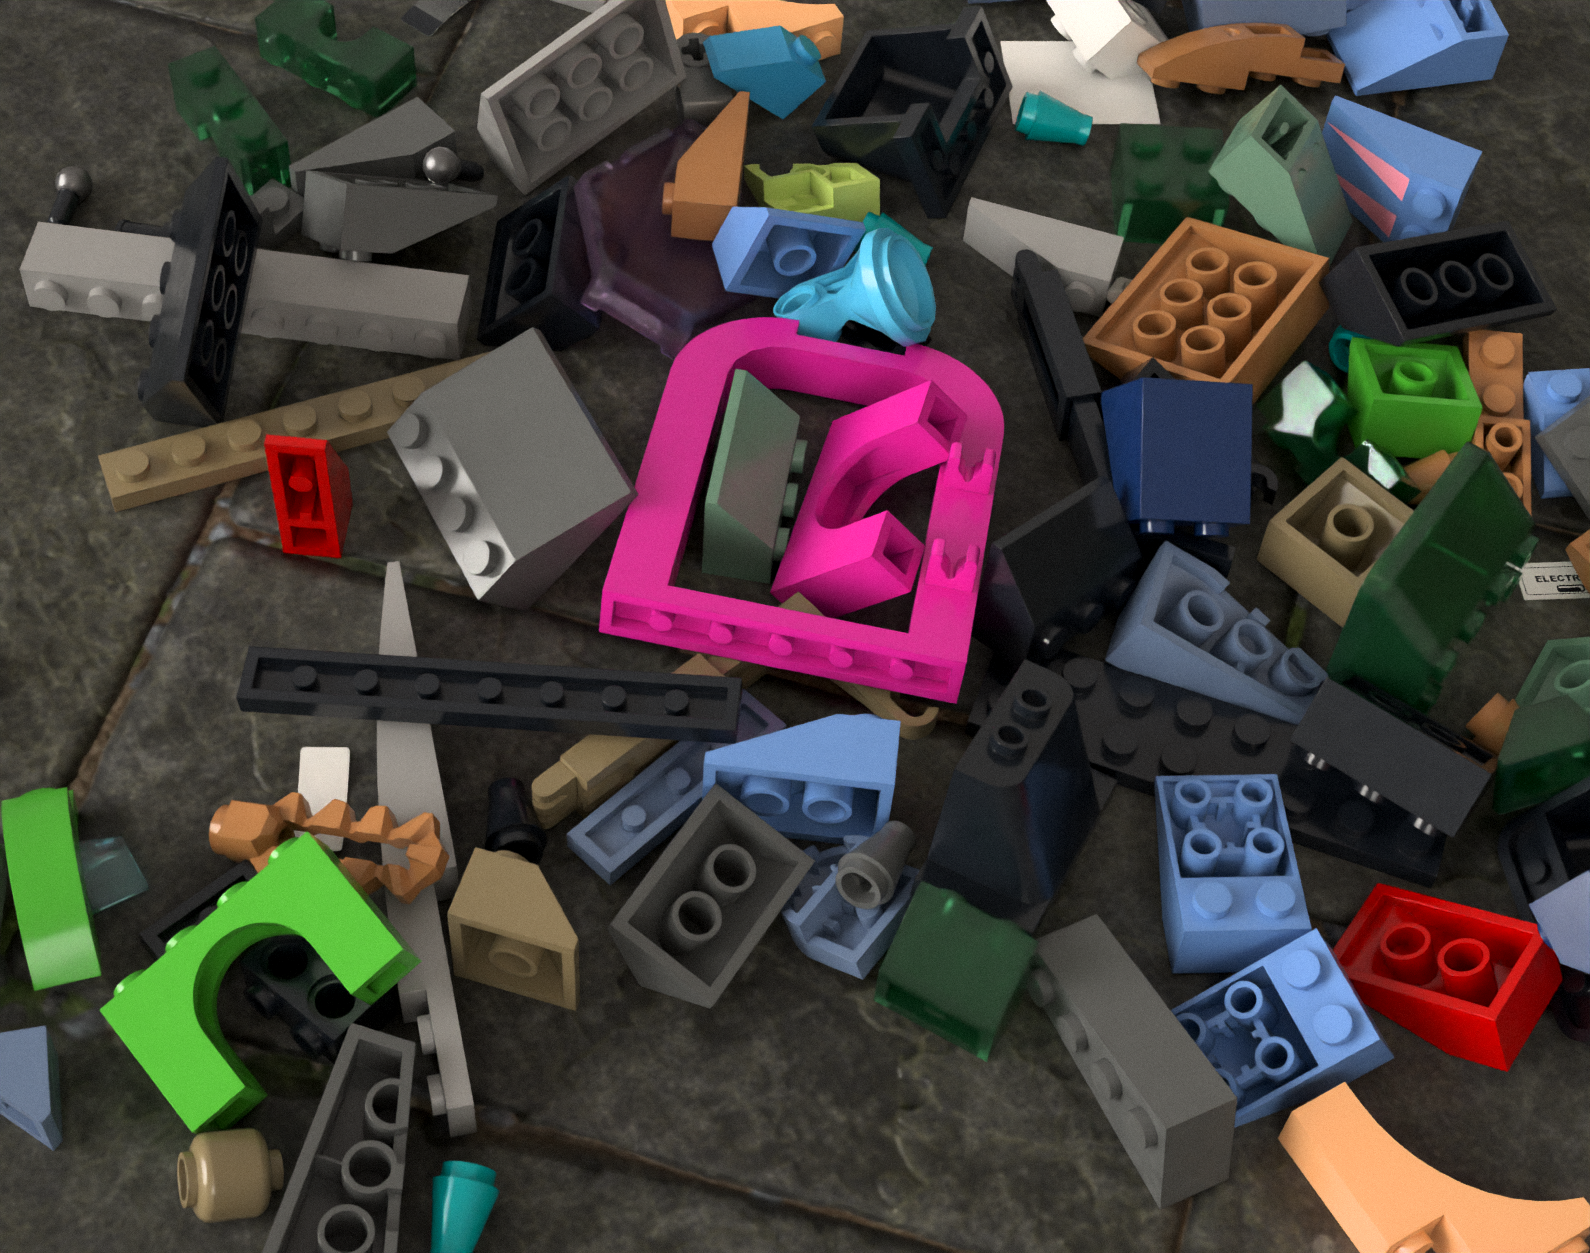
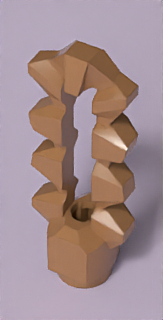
(257, 829)

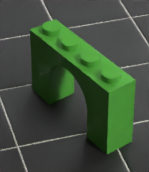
(171, 1007)

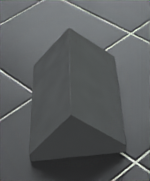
(707, 900)

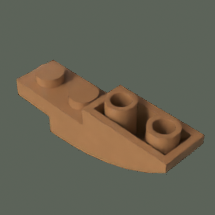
(1231, 52)
(1496, 372)

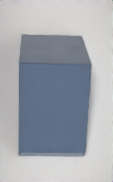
(31, 1083)

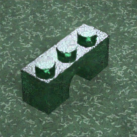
(363, 72)
(221, 106)
(1306, 417)

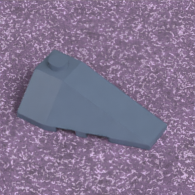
(1200, 638)

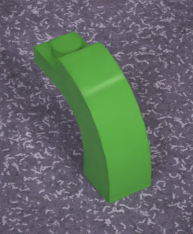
(50, 887)

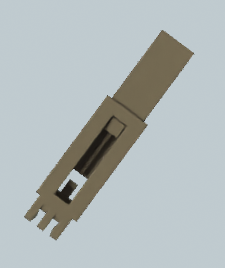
(605, 764)

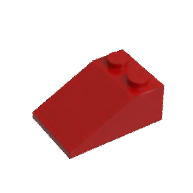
(1450, 972)

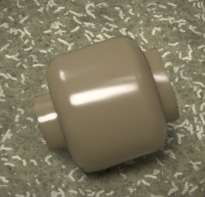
(229, 1175)

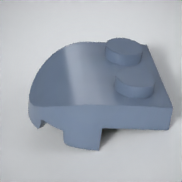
(831, 927)

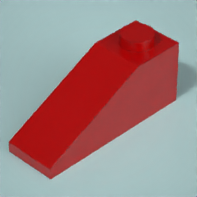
(309, 495)

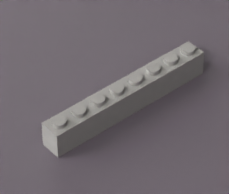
(287, 296)

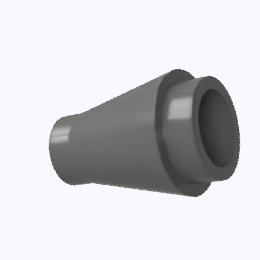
(873, 868)

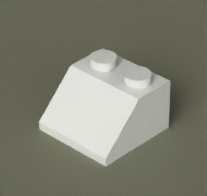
(1107, 33)

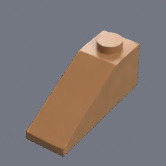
(709, 175)

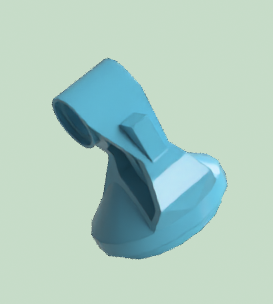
(878, 287)

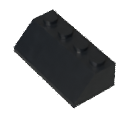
(1437, 285)

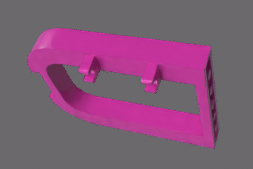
(641, 579)

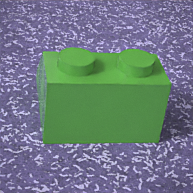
(1411, 397)

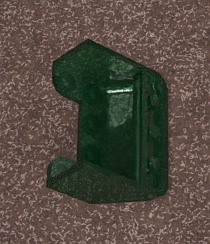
(1436, 579)

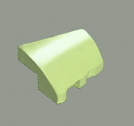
(823, 190)

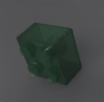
(1163, 179)

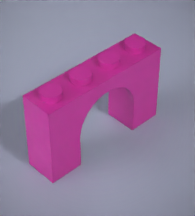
(832, 551)

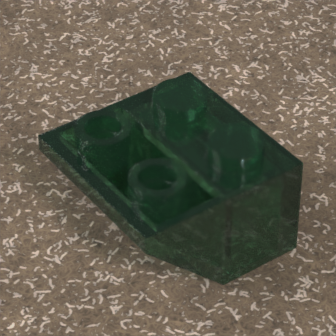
(956, 970)

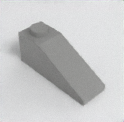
(1082, 255)

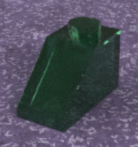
(1542, 753)

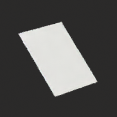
(1056, 72)

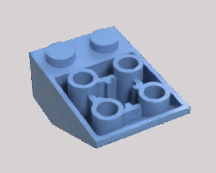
(1418, 44)
(1226, 871)
(1285, 1029)

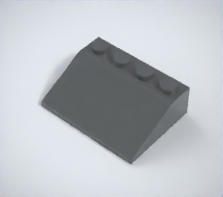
(512, 470)

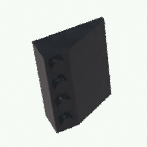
(202, 300)

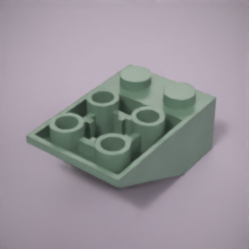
(1285, 175)

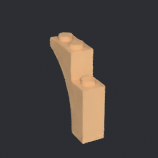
(714, 17)
(1405, 1206)

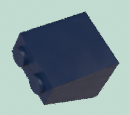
(1181, 454)

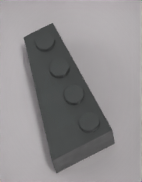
(1137, 1061)
(353, 1158)

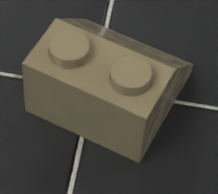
(1332, 537)
(513, 930)

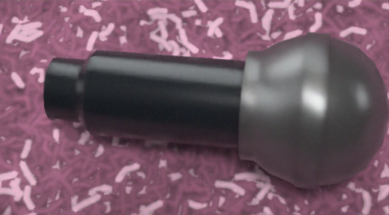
(443, 166)
(72, 187)

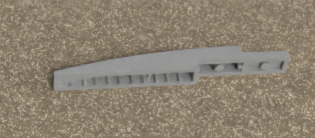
(408, 787)

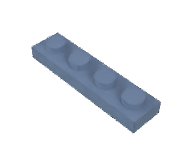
(656, 800)

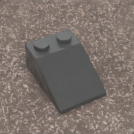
(383, 213)

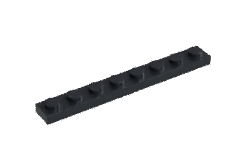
(491, 694)

